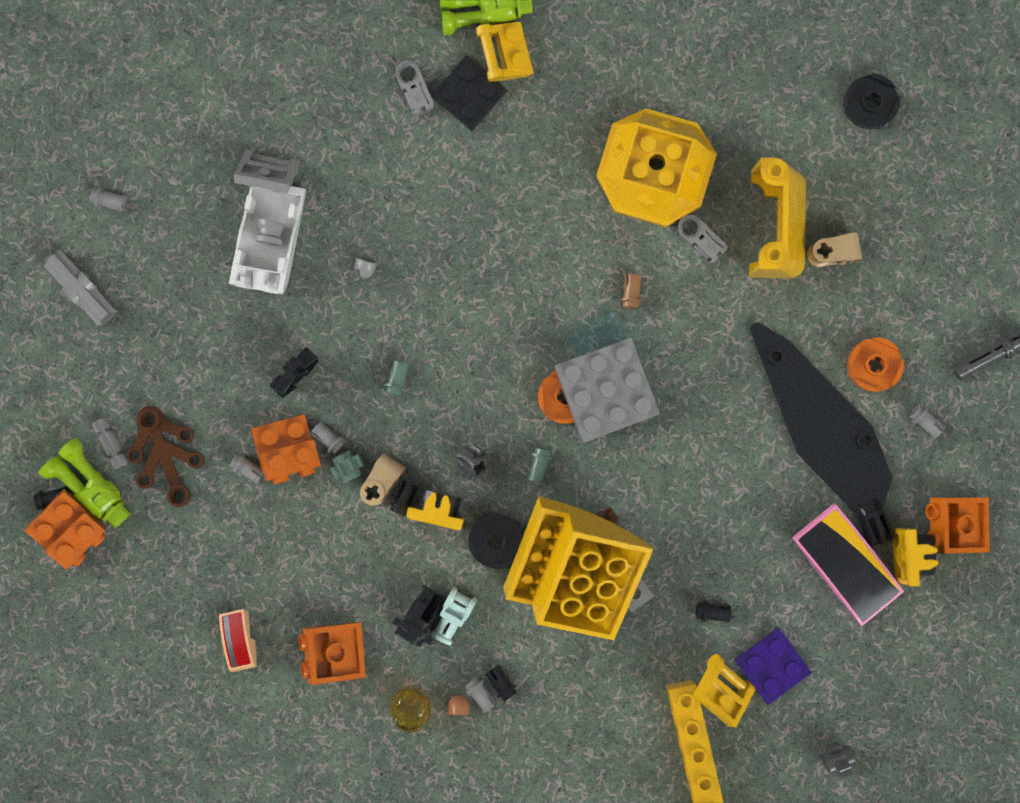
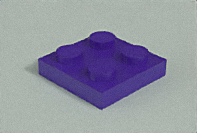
(773, 666)

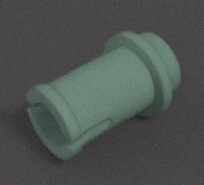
(397, 378)
(539, 465)

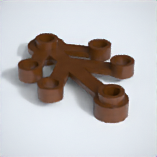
(162, 452)

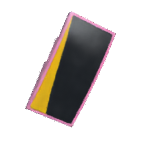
(847, 564)

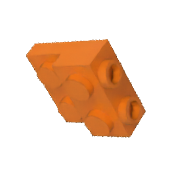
(285, 449)
(959, 524)
(66, 530)
(332, 653)

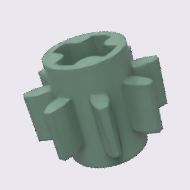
(347, 467)

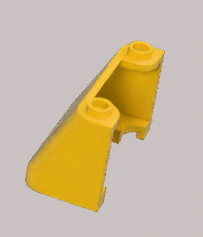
(788, 185)

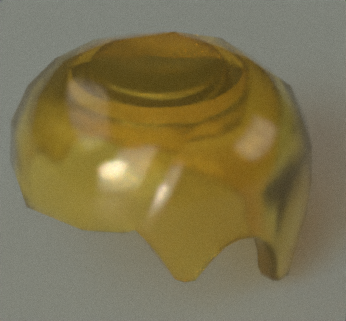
(409, 720)

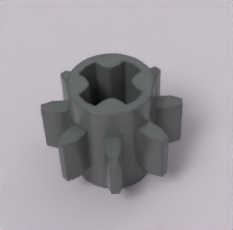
(471, 462)
(839, 760)

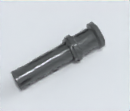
(1004, 347)

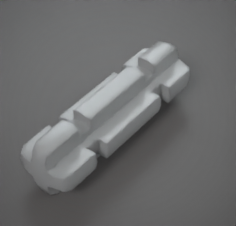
(110, 443)

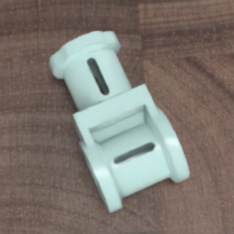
(454, 614)

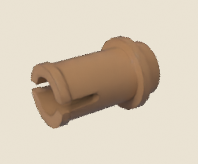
(631, 291)

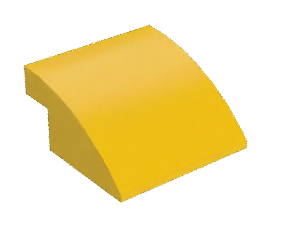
(576, 569)

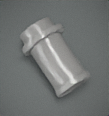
(107, 199)
(927, 421)
(328, 438)
(245, 467)
(480, 693)

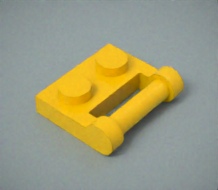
(511, 49)
(719, 697)

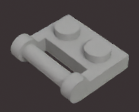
(266, 172)

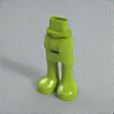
(490, 12)
(98, 495)

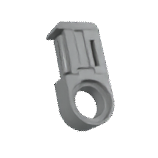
(416, 90)
(704, 240)

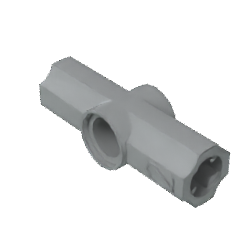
(79, 288)

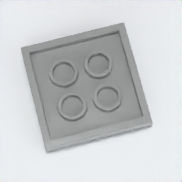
(606, 390)

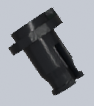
(419, 618)

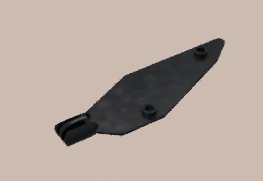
(829, 433)

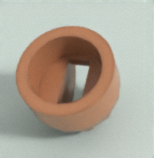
(458, 705)

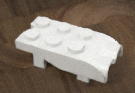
(260, 264)

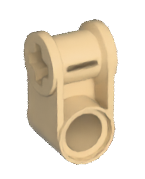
(838, 250)
(384, 476)

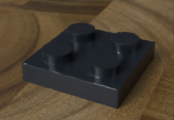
(468, 93)

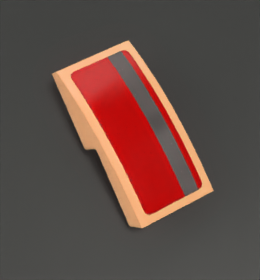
(236, 640)

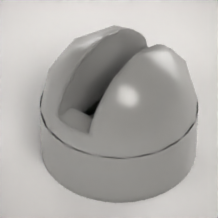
(364, 268)

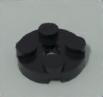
(857, 108)
(294, 370)
(483, 531)

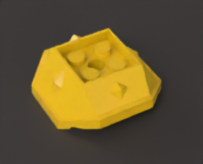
(648, 193)

